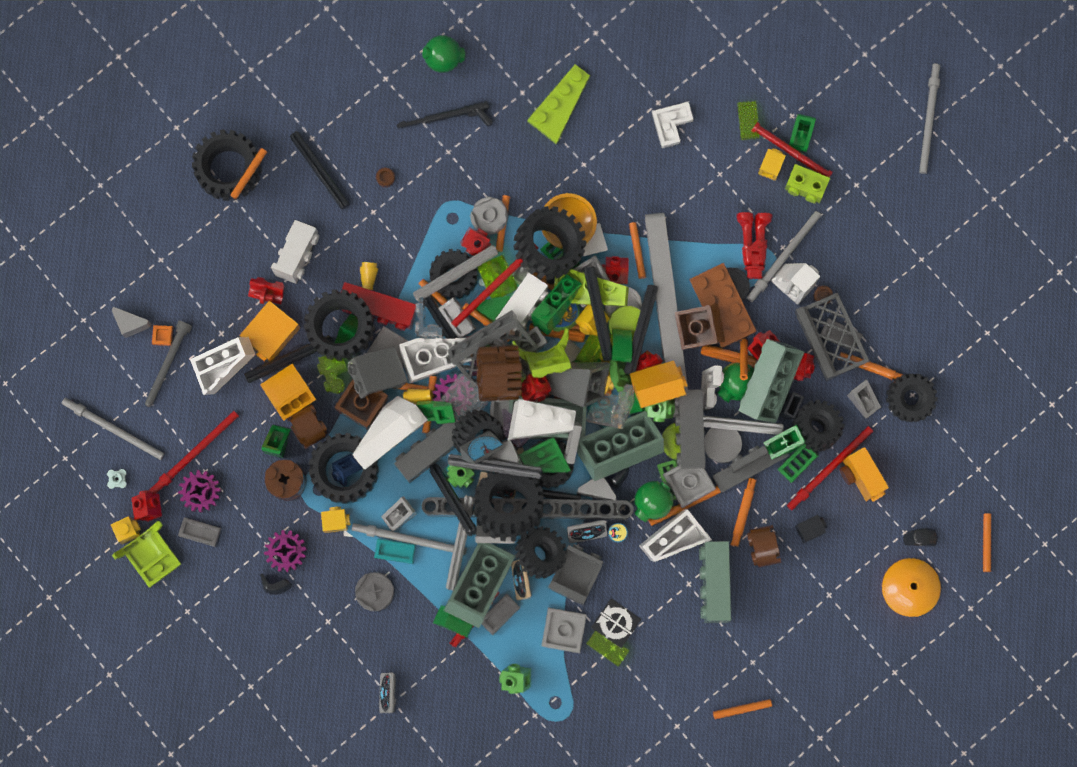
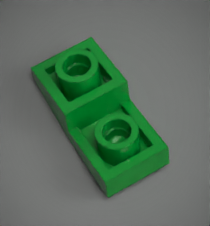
(621, 345)

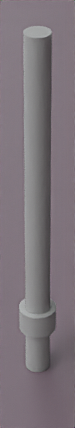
(934, 83)
(762, 284)
(81, 410)
(372, 531)

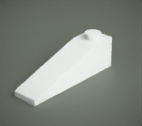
(427, 357)
(392, 426)

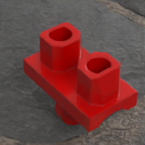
(266, 291)

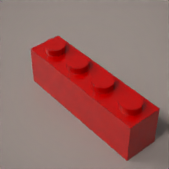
(385, 308)

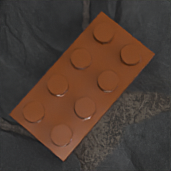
(717, 287)

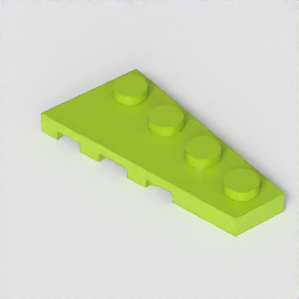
(557, 108)
(611, 293)

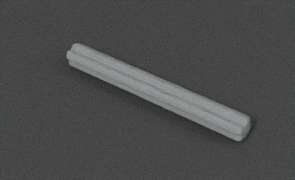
(456, 273)
(743, 425)
(459, 547)

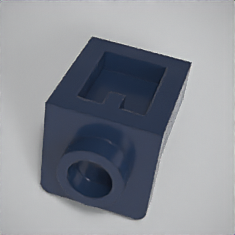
(345, 467)

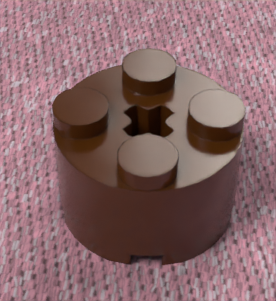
(307, 427)
(275, 475)
(764, 546)

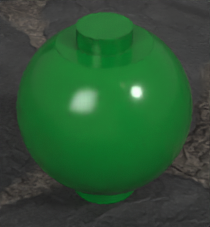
(443, 54)
(733, 387)
(653, 500)

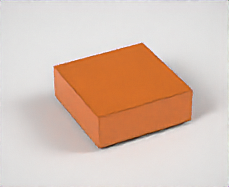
(162, 335)

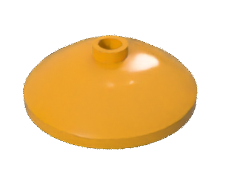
(580, 209)
(899, 594)

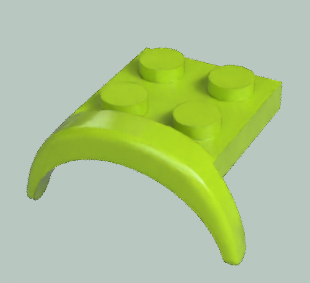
(548, 361)
(150, 555)

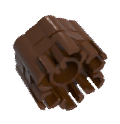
(497, 373)

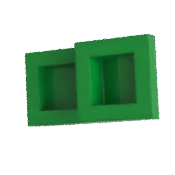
(437, 411)

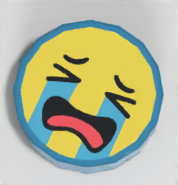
(617, 532)

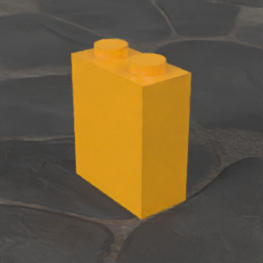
(270, 331)
(658, 383)
(288, 392)
(867, 475)

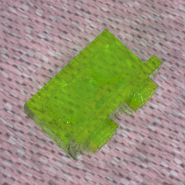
(491, 270)

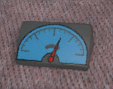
(480, 447)

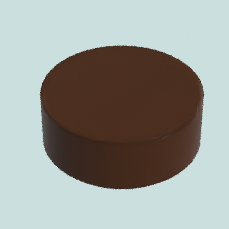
(385, 177)
(821, 293)
(847, 475)

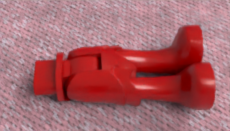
(754, 254)

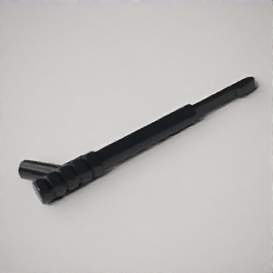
(471, 110)

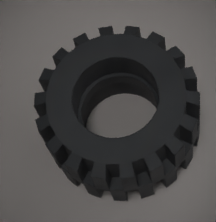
(472, 423)

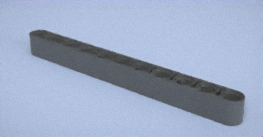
(556, 504)

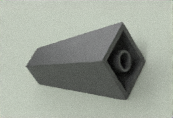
(581, 383)

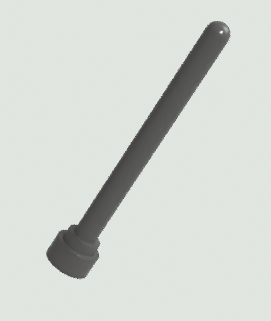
(182, 330)

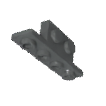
(745, 467)

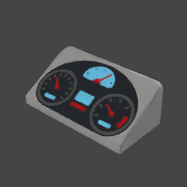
(587, 531)
(387, 693)

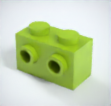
(807, 184)

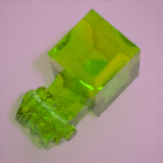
(331, 369)

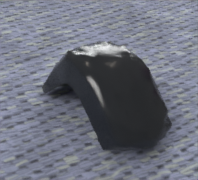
(620, 477)
(921, 537)
(276, 588)

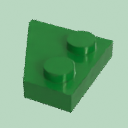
(547, 456)

